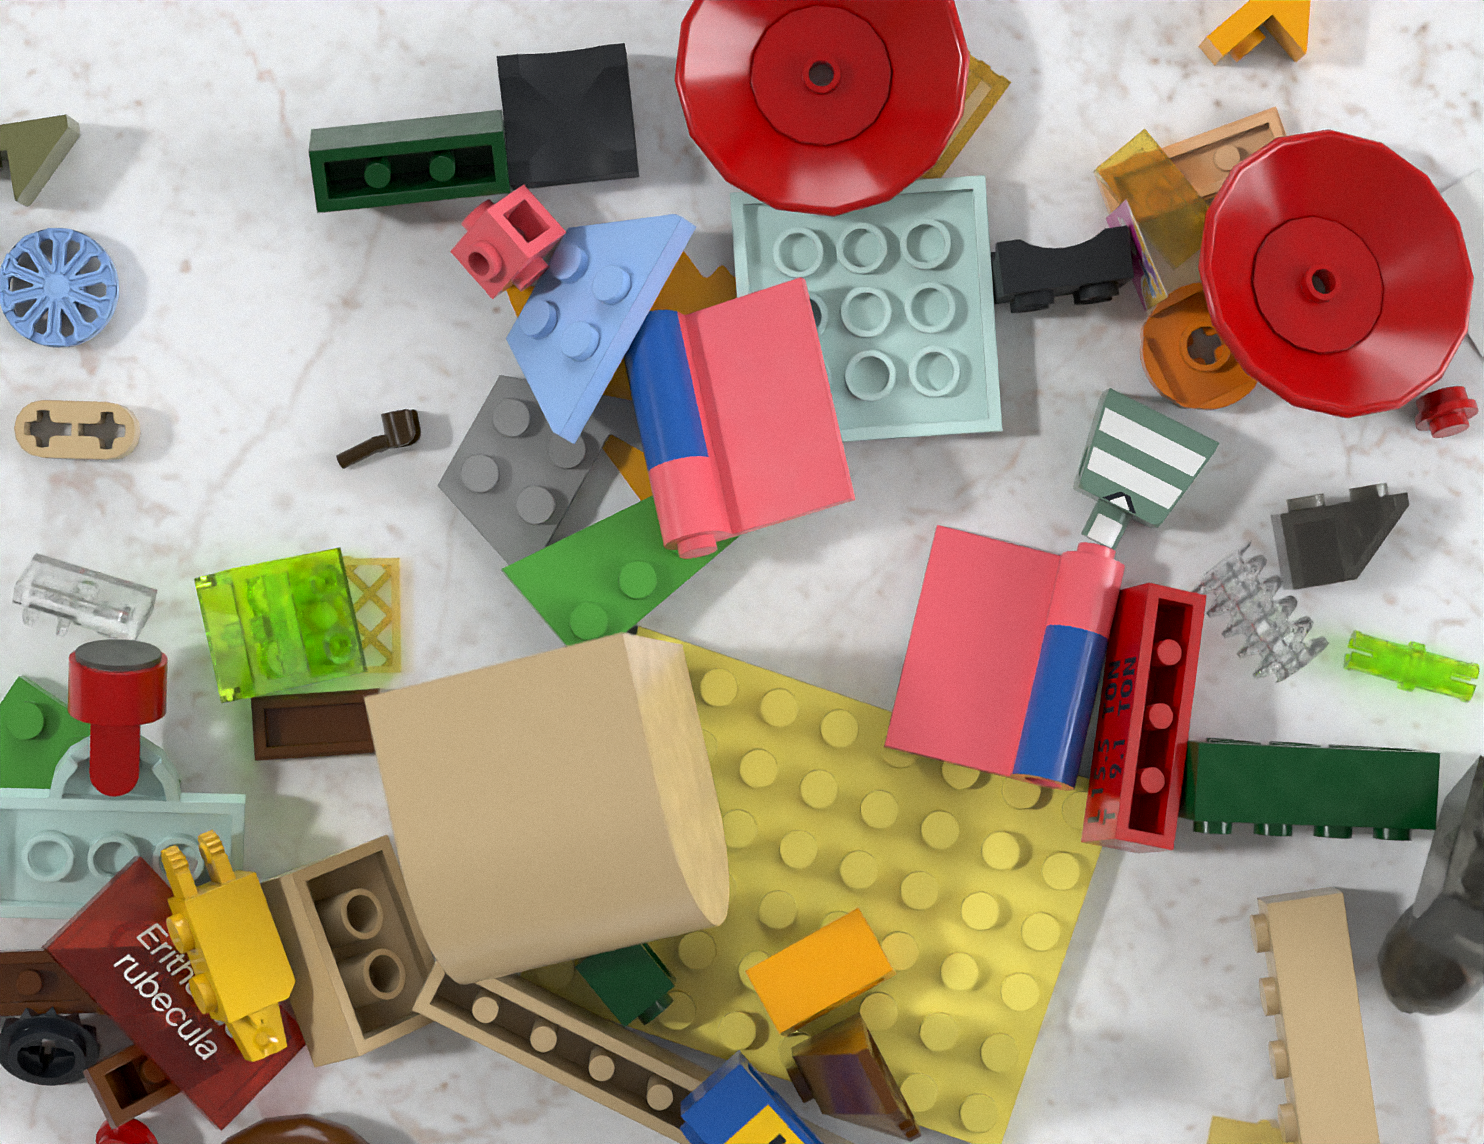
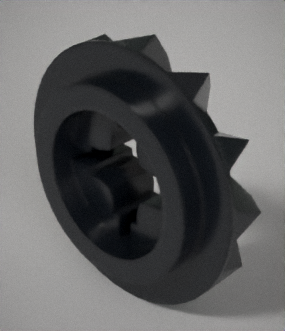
(26, 1058)

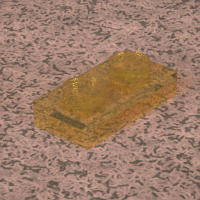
(1158, 195)

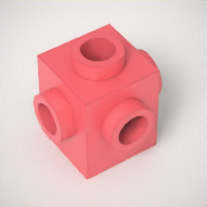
(508, 242)

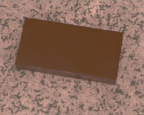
(311, 724)

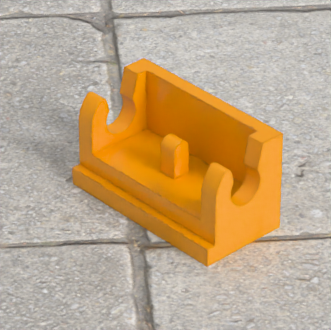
(820, 972)

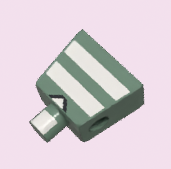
(1136, 466)

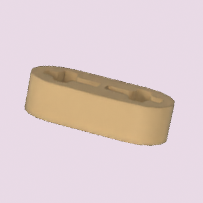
(77, 445)

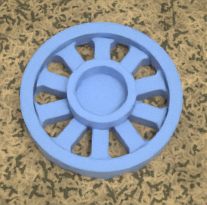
(58, 287)

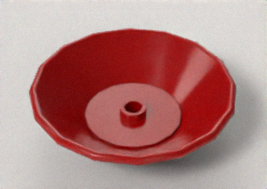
(834, 145)
(1378, 244)

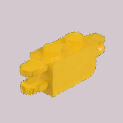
(230, 946)

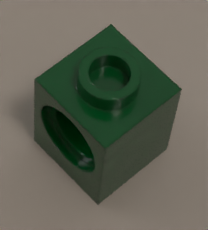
(629, 982)

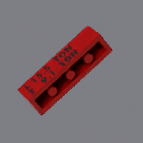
(1144, 719)

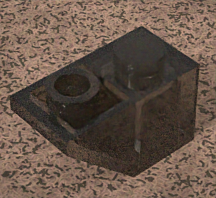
(1334, 541)

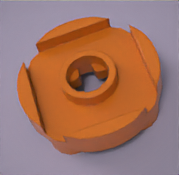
(1167, 361)

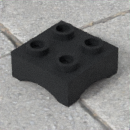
(568, 116)
(1034, 275)

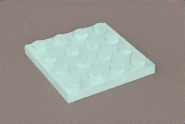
(894, 303)

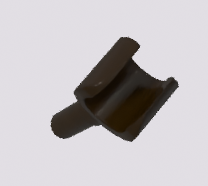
(400, 430)

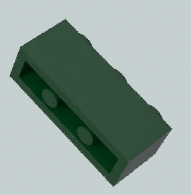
(409, 161)

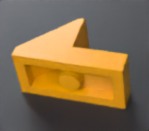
(1241, 33)

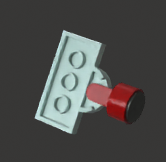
(108, 794)

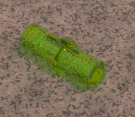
(1411, 666)

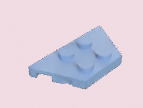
(591, 311)

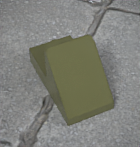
(35, 152)

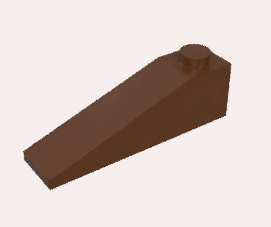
(851, 1080)

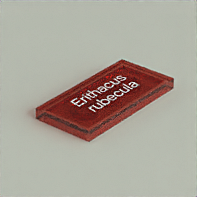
(133, 972)

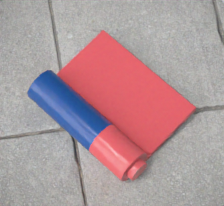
(736, 417)
(1006, 657)

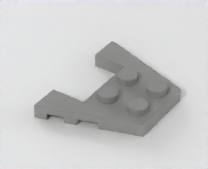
(519, 475)

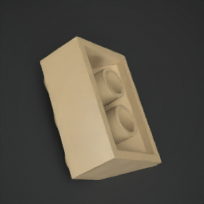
(351, 950)

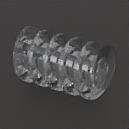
(1259, 616)

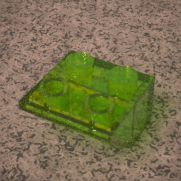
(280, 624)

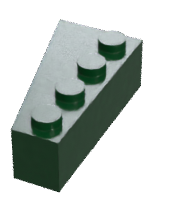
(1309, 786)

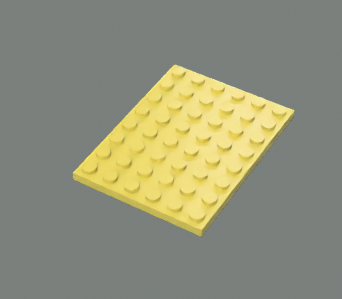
(949, 864)

